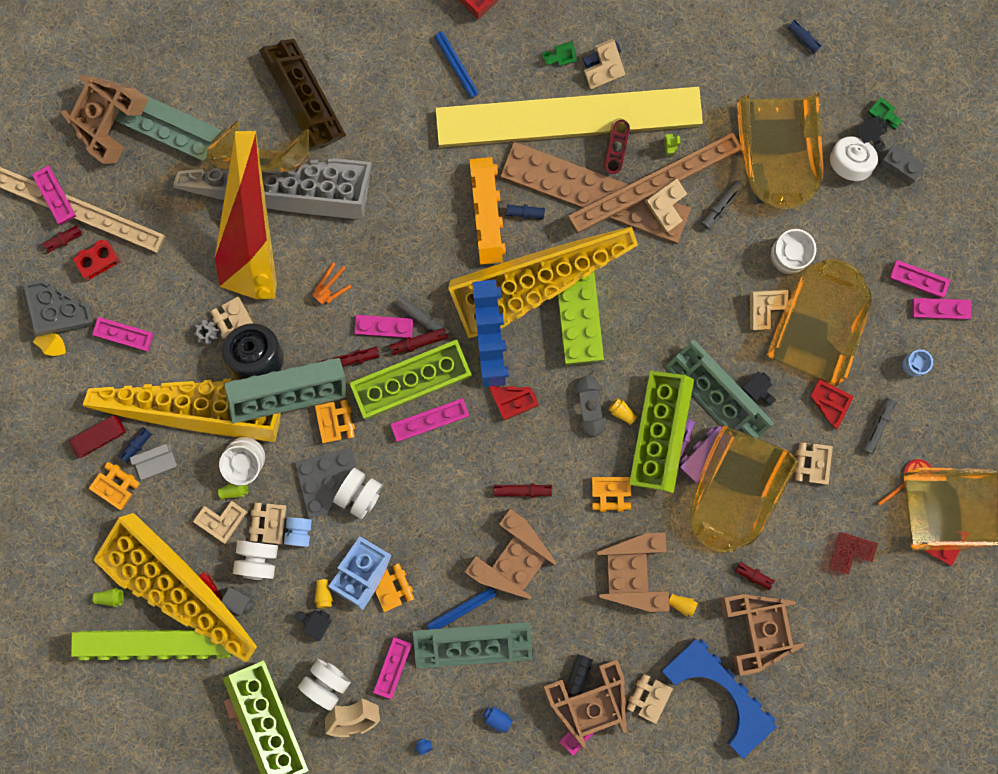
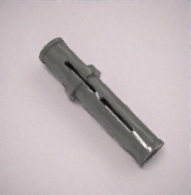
(717, 211)
(424, 319)
(881, 421)

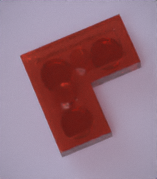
(847, 548)

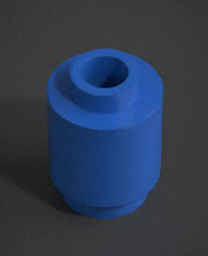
(497, 719)

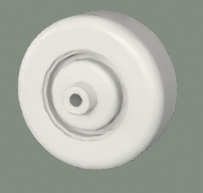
(853, 158)

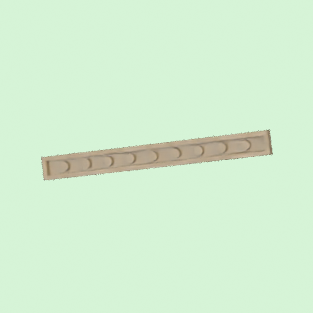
(86, 213)

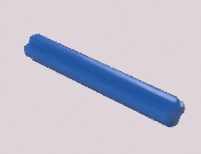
(456, 64)
(462, 609)

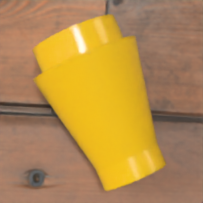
(622, 411)
(323, 596)
(683, 604)

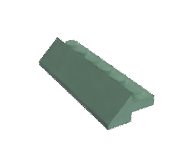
(172, 129)
(719, 392)
(472, 645)

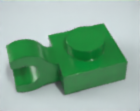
(563, 54)
(885, 111)

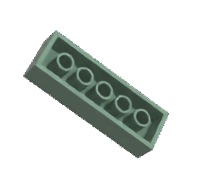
(285, 390)

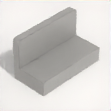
(154, 461)

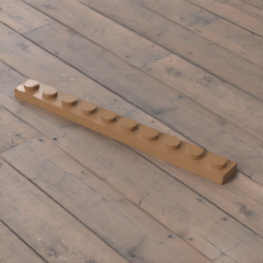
(652, 183)

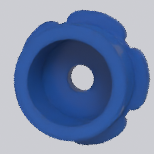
(423, 746)

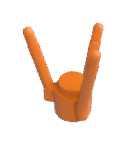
(322, 292)

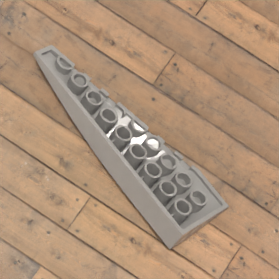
(315, 188)

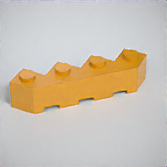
(486, 210)

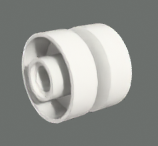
(793, 251)
(242, 461)
(362, 496)
(254, 565)
(328, 679)

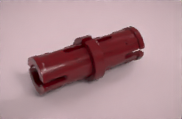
(62, 238)
(754, 576)

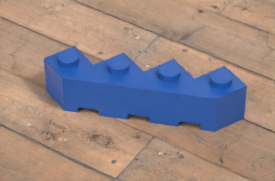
(489, 333)

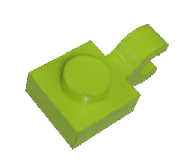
(671, 144)

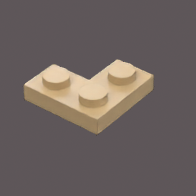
(608, 69)
(662, 204)
(761, 305)
(221, 526)

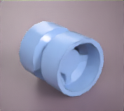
(917, 363)
(297, 531)

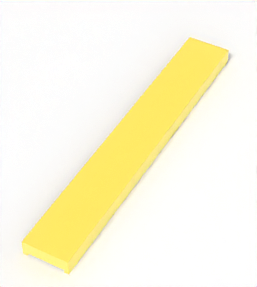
(568, 117)

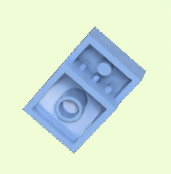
(360, 573)

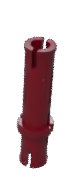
(411, 344)
(359, 356)
(523, 490)

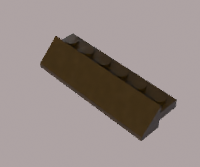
(302, 93)

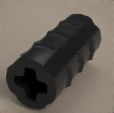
(578, 675)

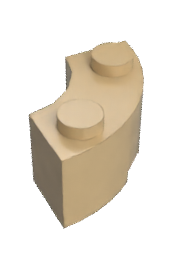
(352, 719)

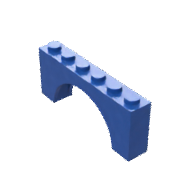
(752, 722)

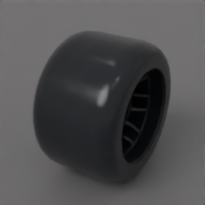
(252, 351)

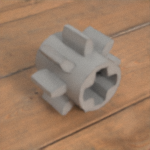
(212, 331)

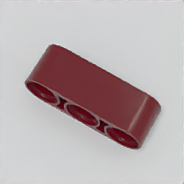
(616, 155)
(97, 436)

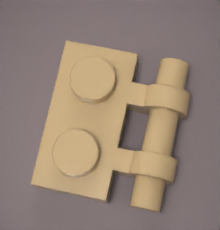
(235, 312)
(819, 463)
(273, 526)
(655, 700)

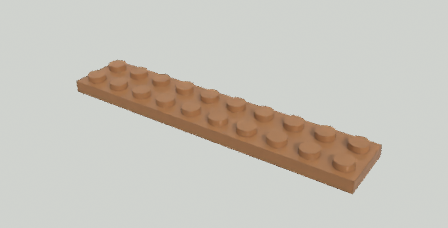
(581, 188)

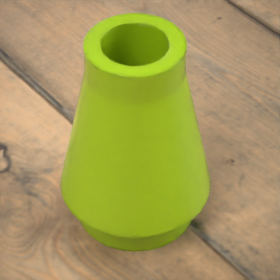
(232, 491)
(109, 597)

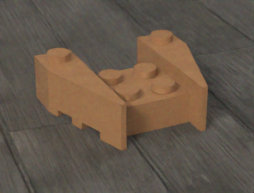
(97, 111)
(517, 562)
(629, 573)
(766, 628)
(592, 709)

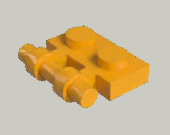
(329, 424)
(611, 487)
(110, 490)
(387, 593)

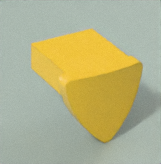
(50, 344)

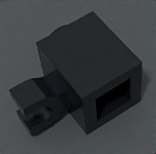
(872, 131)
(758, 387)
(316, 624)

